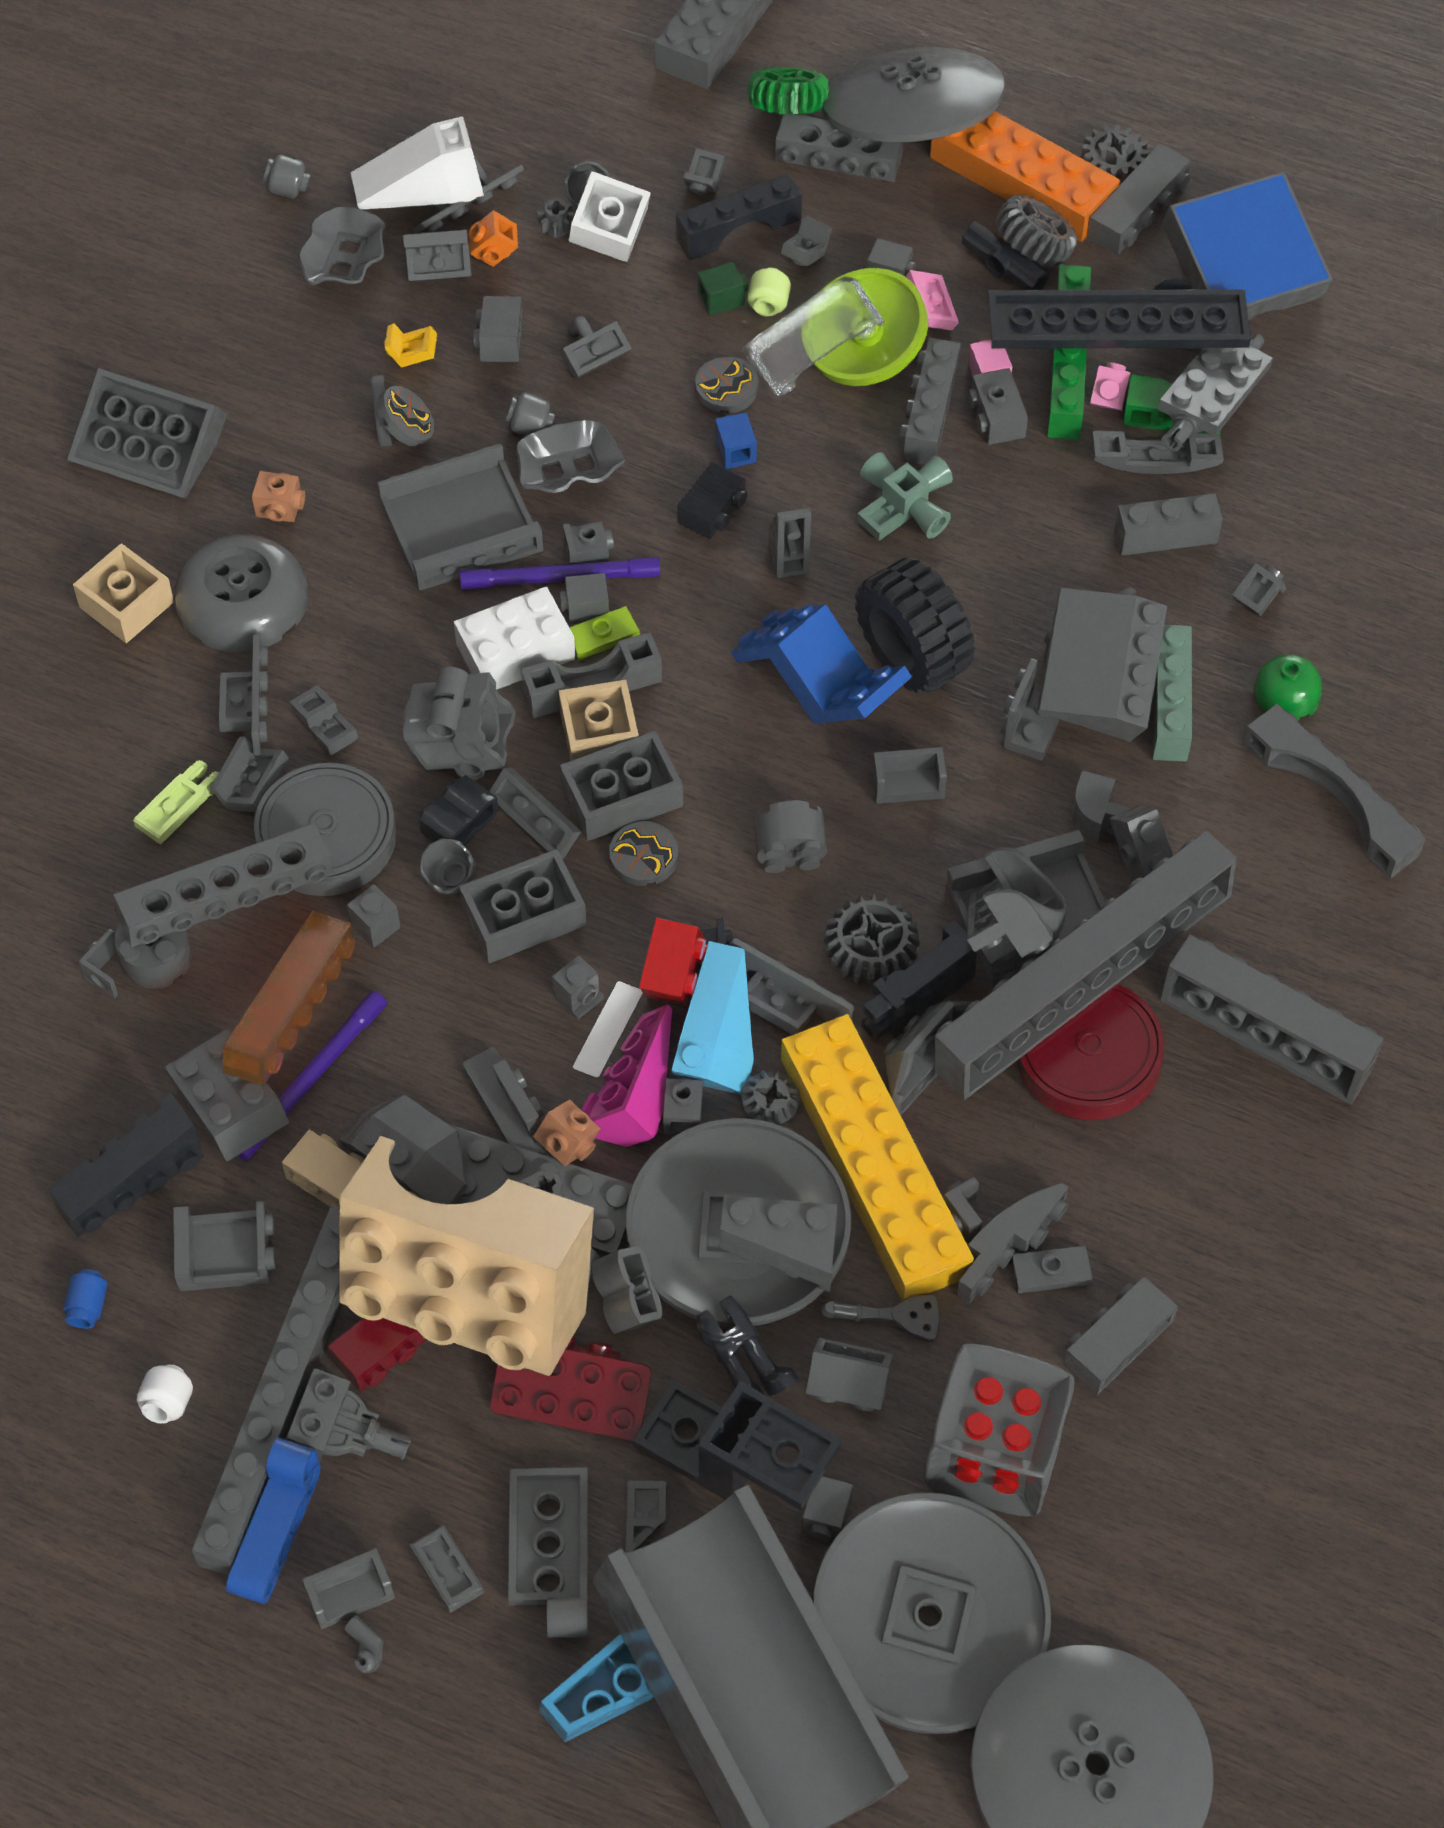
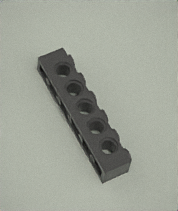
(203, 881)

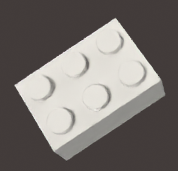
(515, 637)

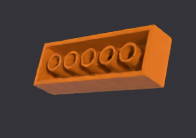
(1020, 162)

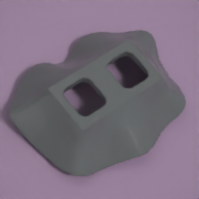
(325, 240)
(562, 445)

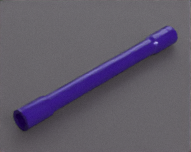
(490, 577)
(359, 1019)

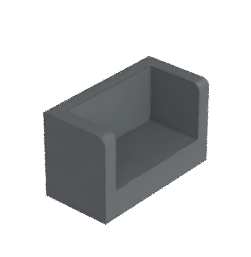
(909, 775)
(348, 1588)

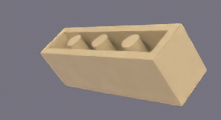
(321, 1167)

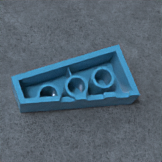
(596, 1692)

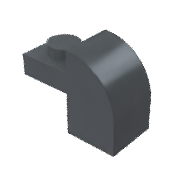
(1094, 806)

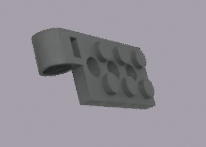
(569, 1563)

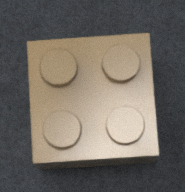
(123, 593)
(596, 717)

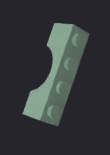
(1173, 695)

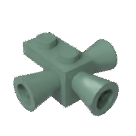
(904, 496)

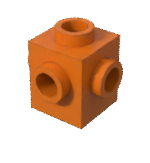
(493, 238)

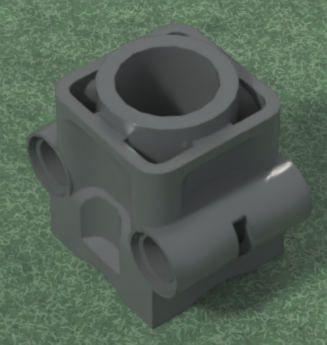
(458, 723)

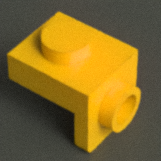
(411, 346)

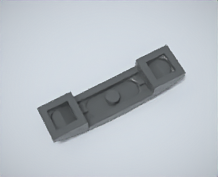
(1152, 457)

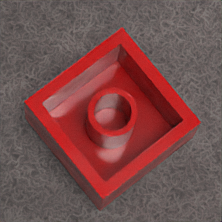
(673, 962)

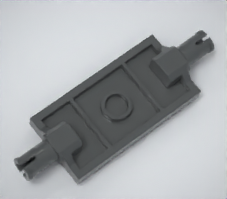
(1212, 390)

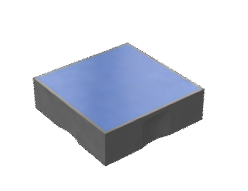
(1251, 242)

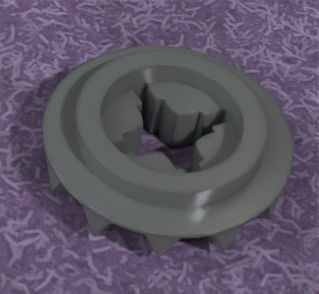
(755, 1103)

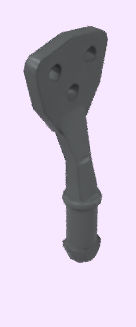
(898, 1314)

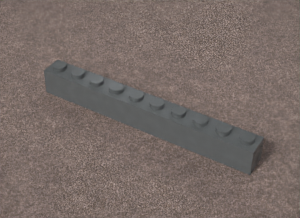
(274, 1402)

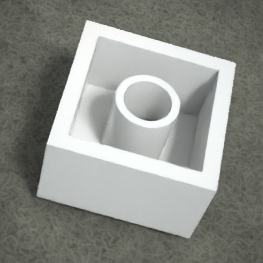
(609, 216)

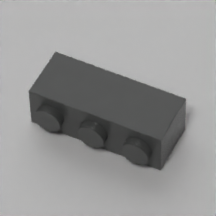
(1168, 524)
(1119, 1334)

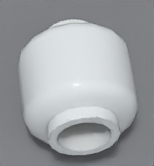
(164, 1393)

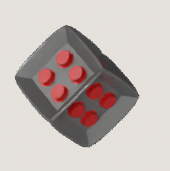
(999, 1429)

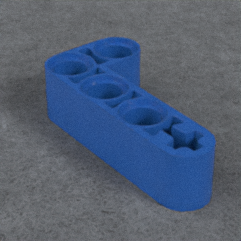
(291, 1482)

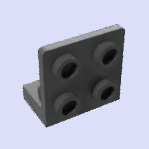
(1023, 726)

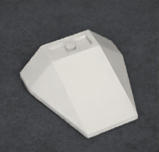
(422, 170)

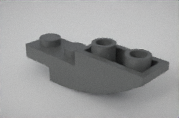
(1011, 1231)

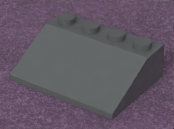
(146, 434)
(1102, 661)

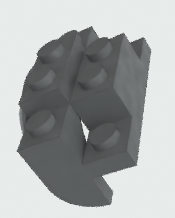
(1015, 911)

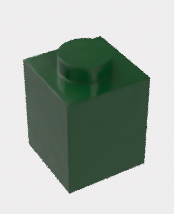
(722, 288)

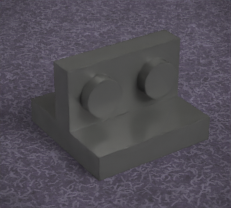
(437, 255)

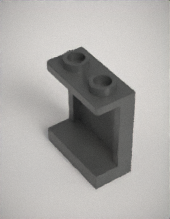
(223, 1248)

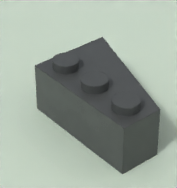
(782, 1234)

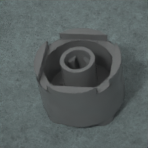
(790, 836)
(157, 962)

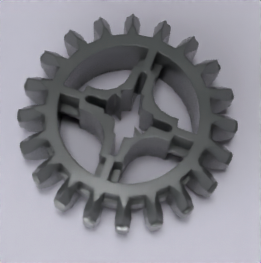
(1036, 230)
(885, 925)

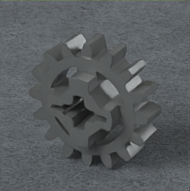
(1115, 151)

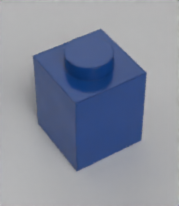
(735, 440)

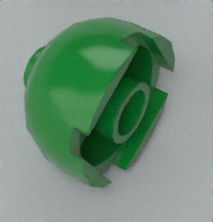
(1290, 683)

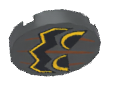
(726, 384)
(406, 415)
(643, 853)

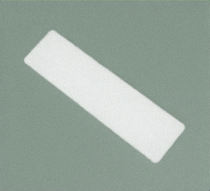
(607, 1029)

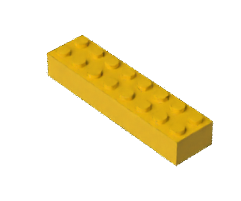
(876, 1158)

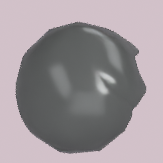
(578, 177)
(447, 866)

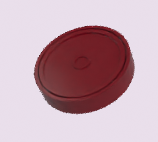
(1099, 1059)

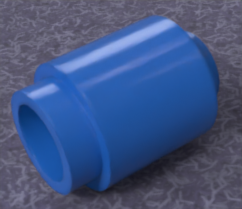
(85, 1299)

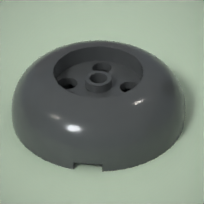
(231, 623)

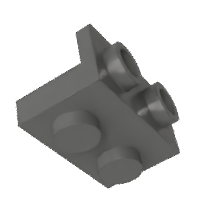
(247, 776)

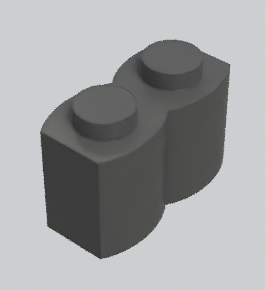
(626, 1289)

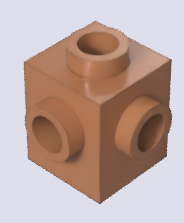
(277, 496)
(567, 1133)

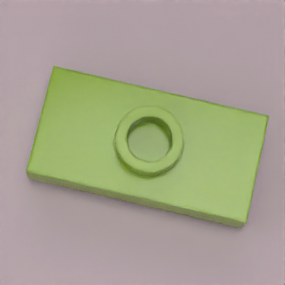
(603, 632)

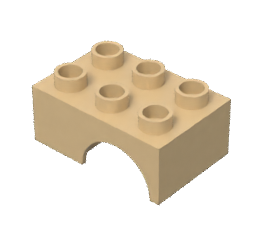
(475, 1274)

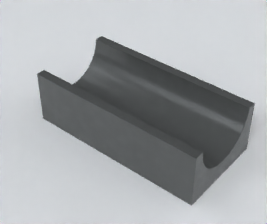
(748, 1673)

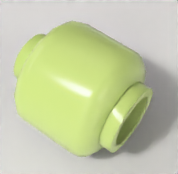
(768, 291)

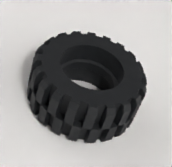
(915, 624)

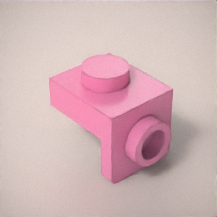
(1110, 387)

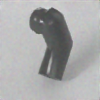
(370, 1645)

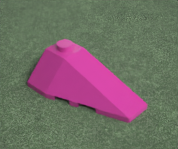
(634, 1088)

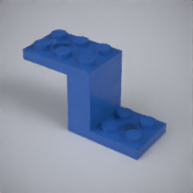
(820, 664)

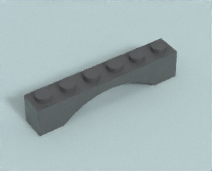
(1286, 745)

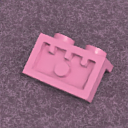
(936, 298)

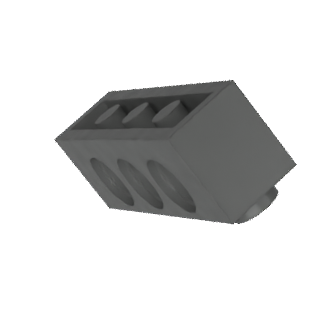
(823, 146)

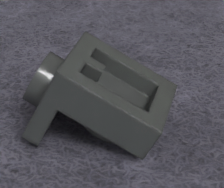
(1259, 588)

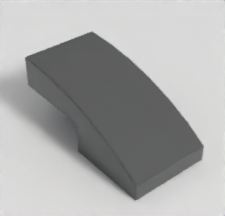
(323, 720)

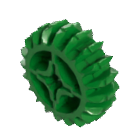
(787, 90)

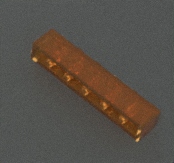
(288, 998)

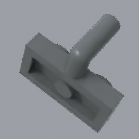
(594, 348)

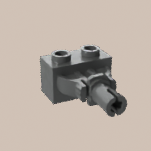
(339, 1422)

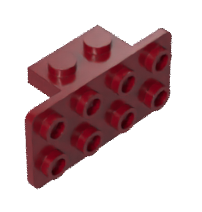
(585, 1392)

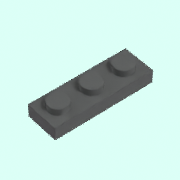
(534, 812)

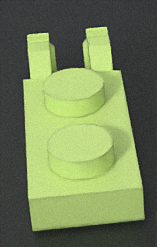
(175, 803)

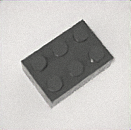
(621, 785)
(523, 906)
(227, 1107)

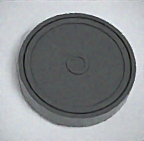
(349, 813)

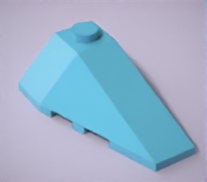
(718, 1024)

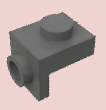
(705, 172)
(809, 243)
(957, 1200)

